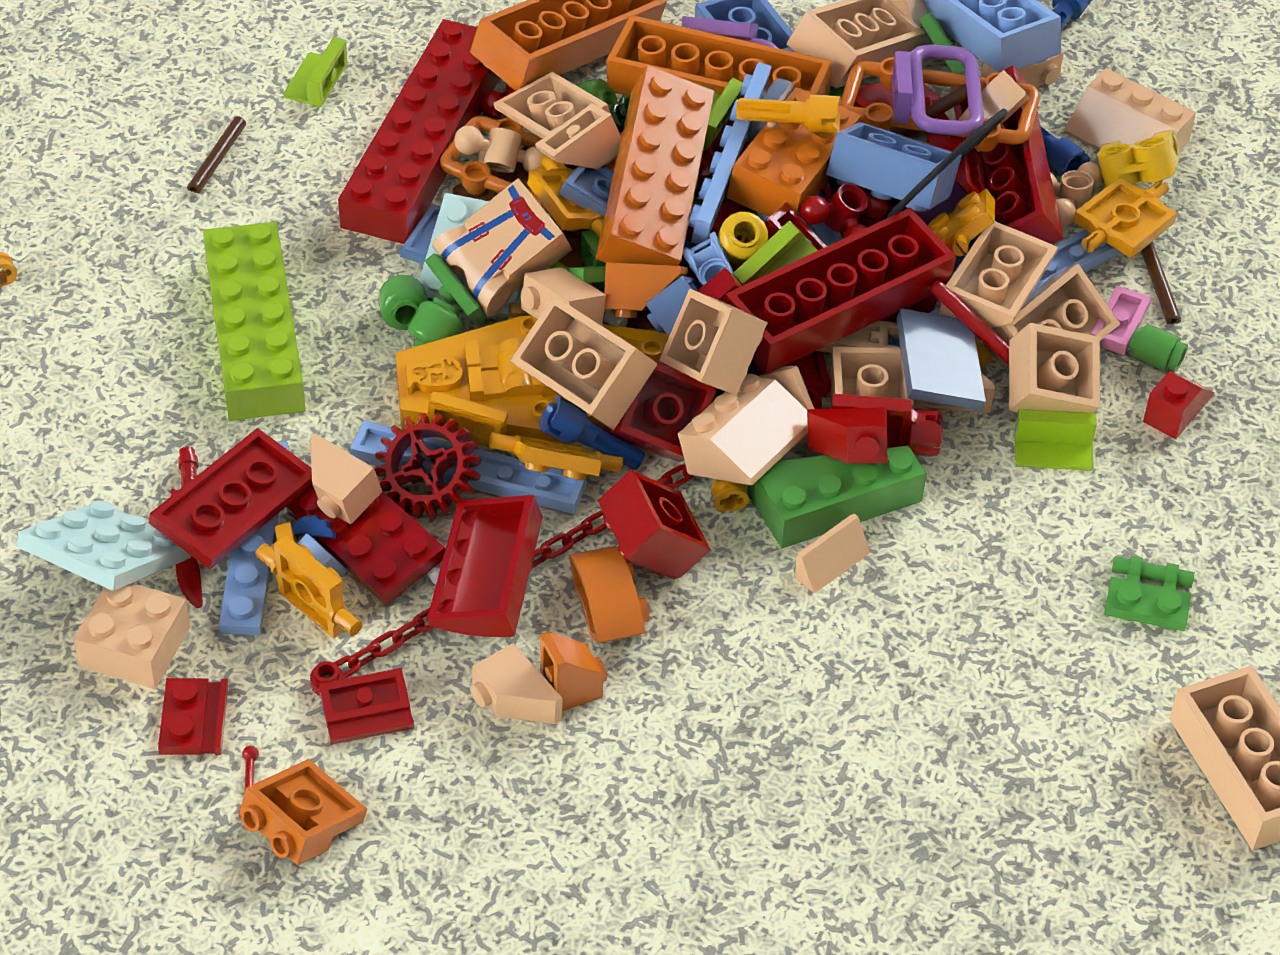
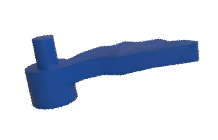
(314, 527)

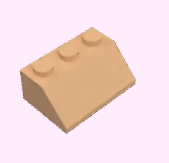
(546, 104)
(1126, 112)
(999, 274)
(1064, 303)
(743, 432)

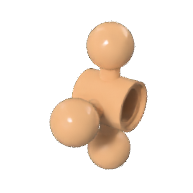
(499, 151)
(1076, 190)

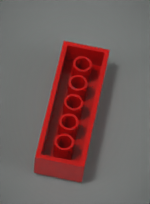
(1021, 179)
(843, 288)

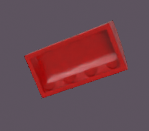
(486, 566)

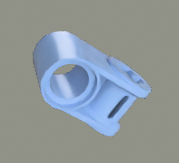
(707, 259)

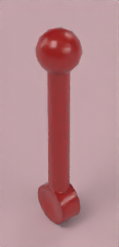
(250, 754)

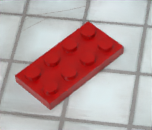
(232, 498)
(380, 547)

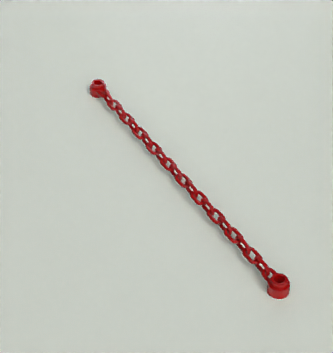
(545, 550)

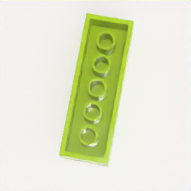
(253, 321)

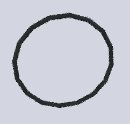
(963, 149)

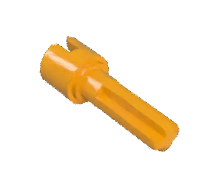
(817, 113)

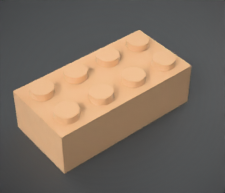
(854, 33)
(1235, 740)

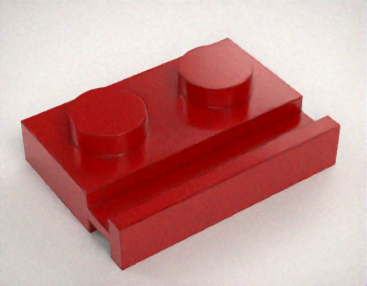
(366, 706)
(193, 716)

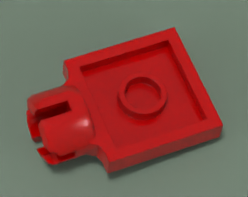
(905, 427)

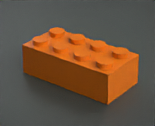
(784, 163)

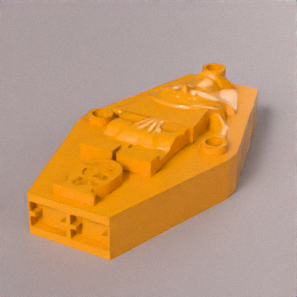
(480, 370)

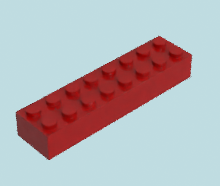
(403, 160)

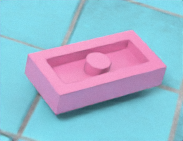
(1130, 311)

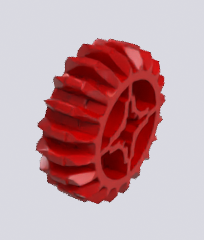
(443, 460)

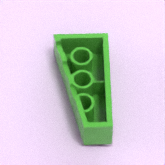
(816, 493)

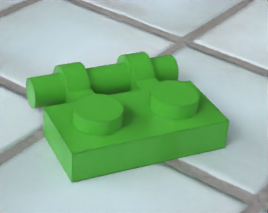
(1147, 602)

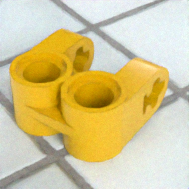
(1144, 161)

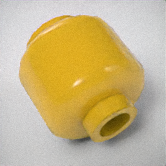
(748, 228)

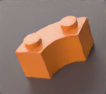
(608, 594)

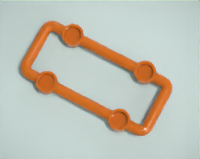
(882, 115)
(476, 175)

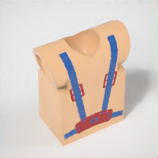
(501, 244)

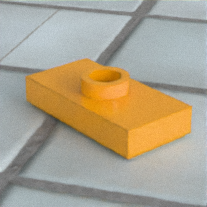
(476, 418)

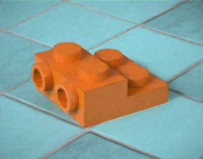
(300, 811)

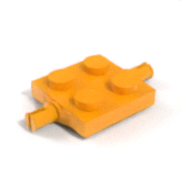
(564, 212)
(1125, 217)
(968, 219)
(541, 454)
(309, 586)

